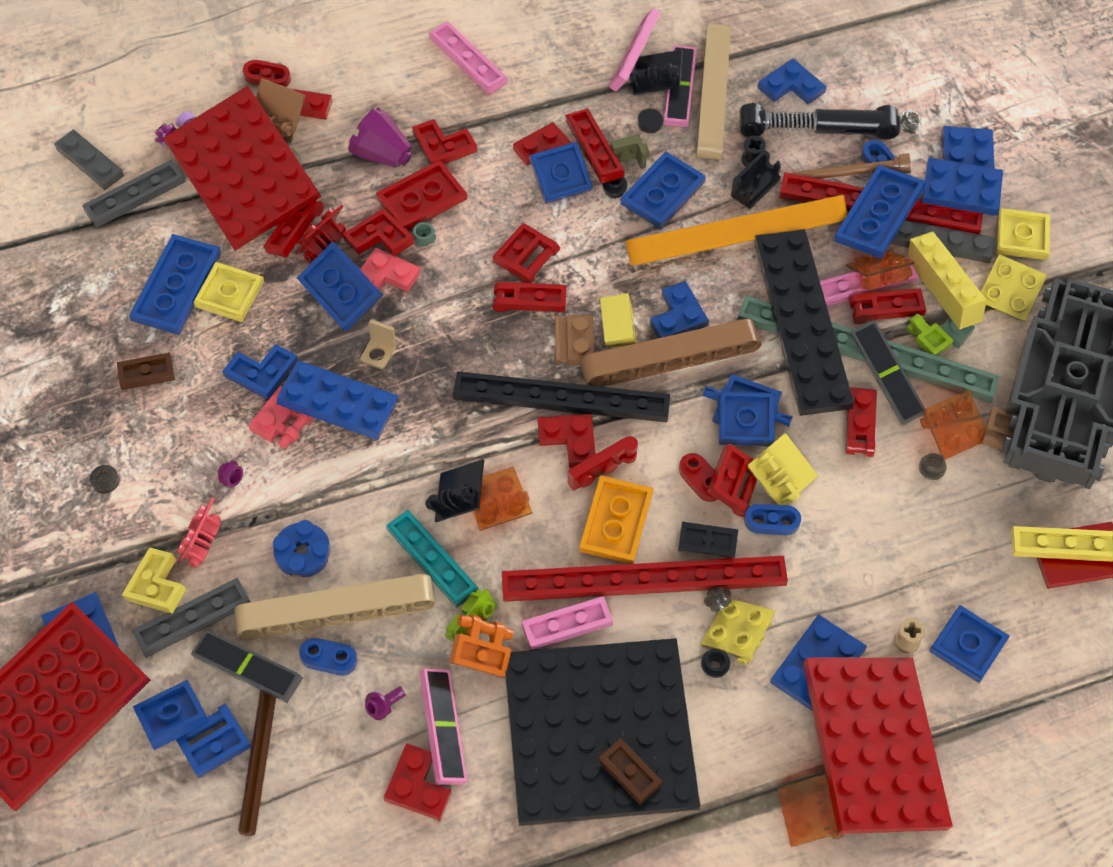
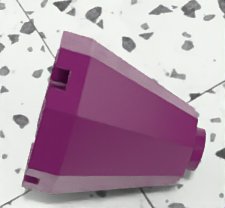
(380, 140)

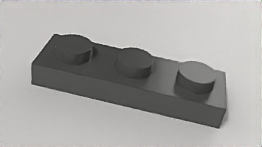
(89, 159)

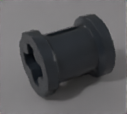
(753, 147)

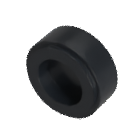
(650, 120)

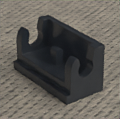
(755, 180)
(708, 539)

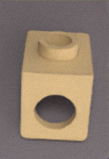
(382, 338)

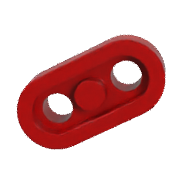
(257, 69)
(697, 476)

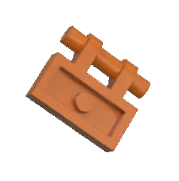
(479, 654)

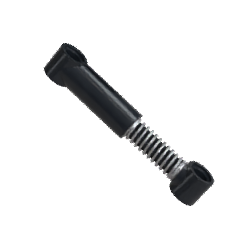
(879, 122)

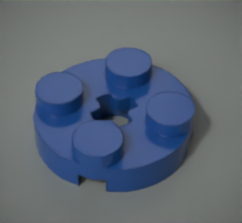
(301, 534)

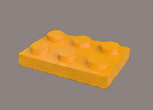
(616, 520)

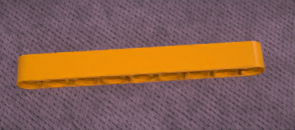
(735, 230)

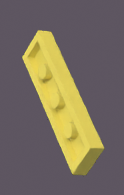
(1062, 543)

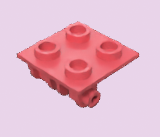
(202, 530)

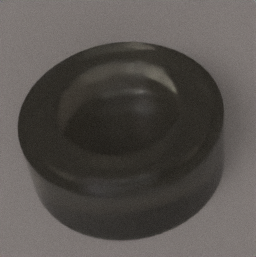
(104, 479)

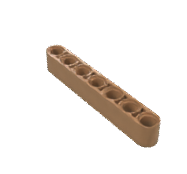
(670, 353)

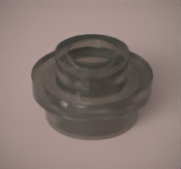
(909, 121)
(932, 460)
(718, 598)

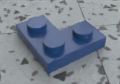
(792, 77)
(684, 312)
(261, 377)

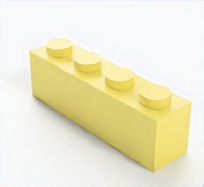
(947, 280)

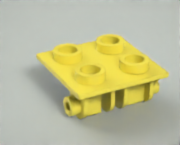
(1012, 287)
(782, 470)
(739, 629)

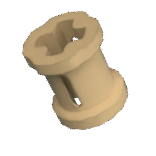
(909, 635)

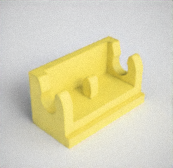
(618, 320)

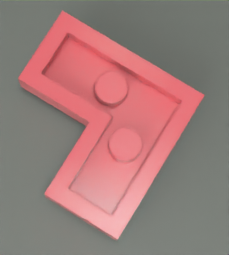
(384, 267)

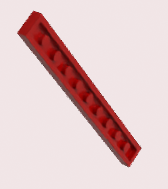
(643, 578)

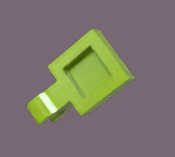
(929, 338)

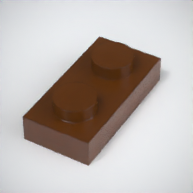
(145, 371)
(630, 771)

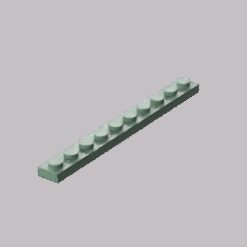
(913, 361)

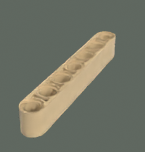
(713, 92)
(334, 607)

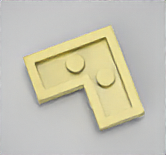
(149, 583)

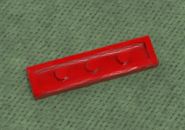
(595, 146)

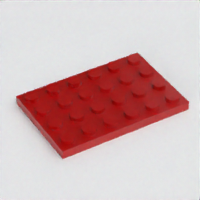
(242, 167)
(57, 699)
(876, 745)

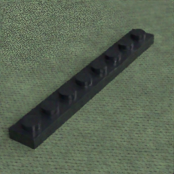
(561, 396)

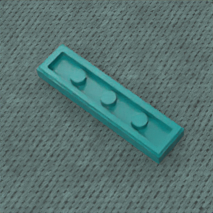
(432, 558)

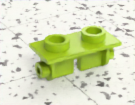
(477, 604)

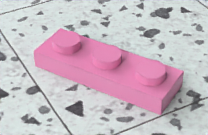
(567, 623)

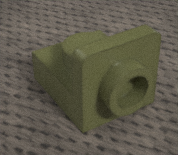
(631, 148)

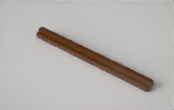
(257, 765)

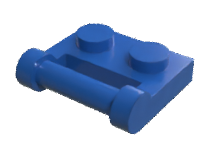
(216, 747)

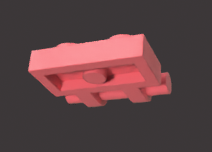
(273, 420)

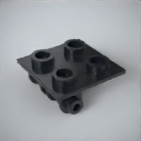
(657, 72)
(458, 491)

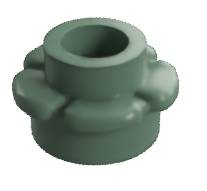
(424, 229)

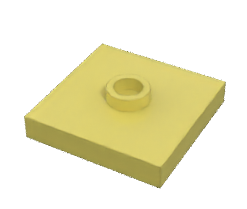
(1023, 234)
(228, 291)

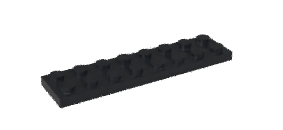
(803, 323)

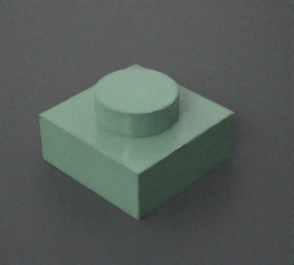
(957, 335)

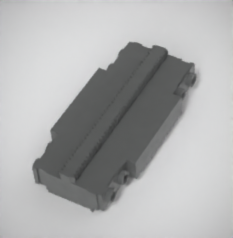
(1064, 387)

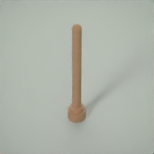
(899, 164)

